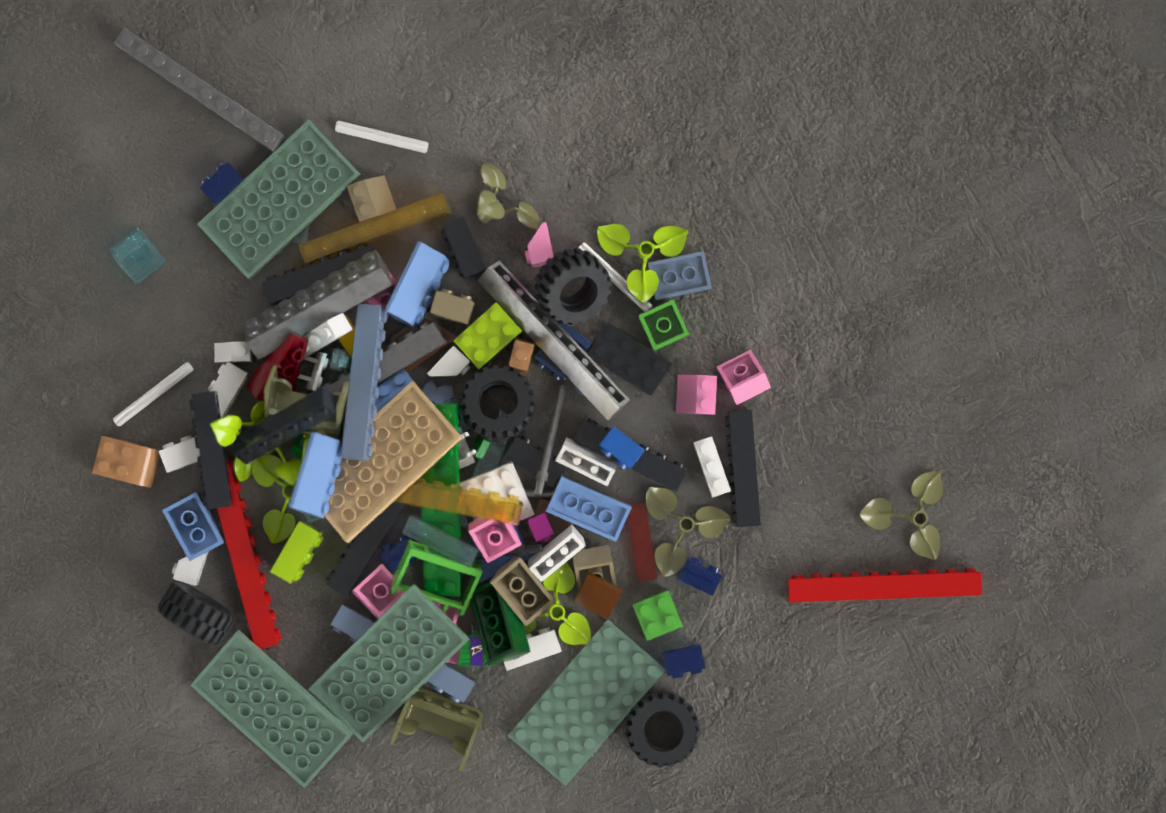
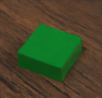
(480, 445)

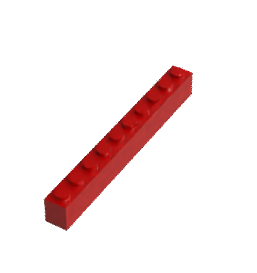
(247, 568)
(884, 586)

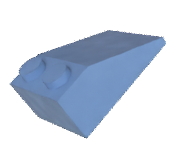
(193, 526)

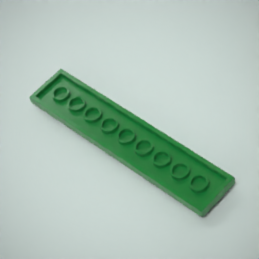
(437, 578)

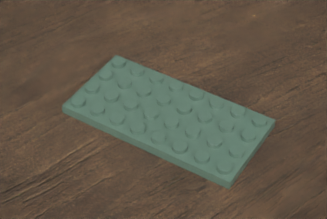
(279, 199)
(388, 663)
(586, 702)
(271, 709)

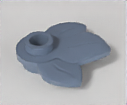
(439, 394)

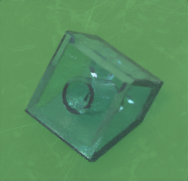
(137, 255)

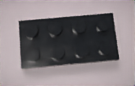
(629, 359)

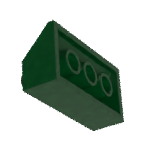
(498, 626)

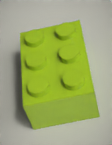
(488, 336)
(297, 552)

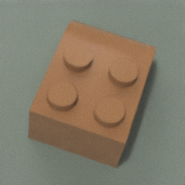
(126, 461)

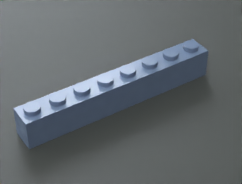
(363, 382)
(444, 679)

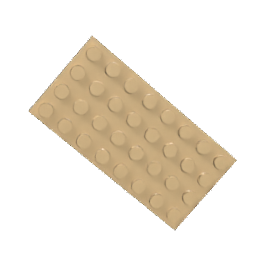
(405, 445)

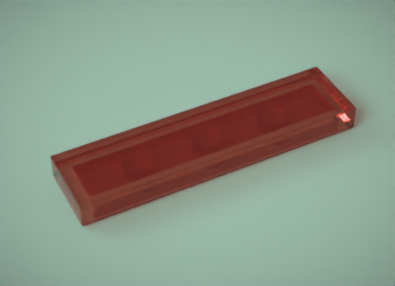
(642, 543)

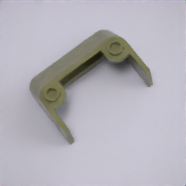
(279, 395)
(442, 717)

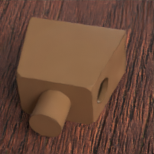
(522, 355)

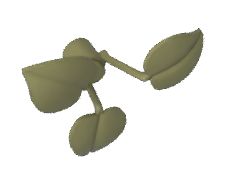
(491, 208)
(928, 489)
(710, 524)

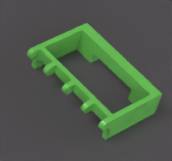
(421, 551)

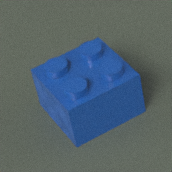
(621, 448)

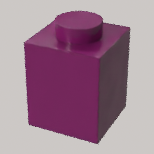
(541, 528)

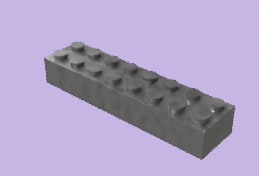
(317, 303)

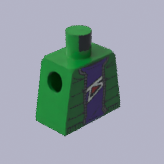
(472, 651)

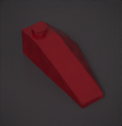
(286, 358)

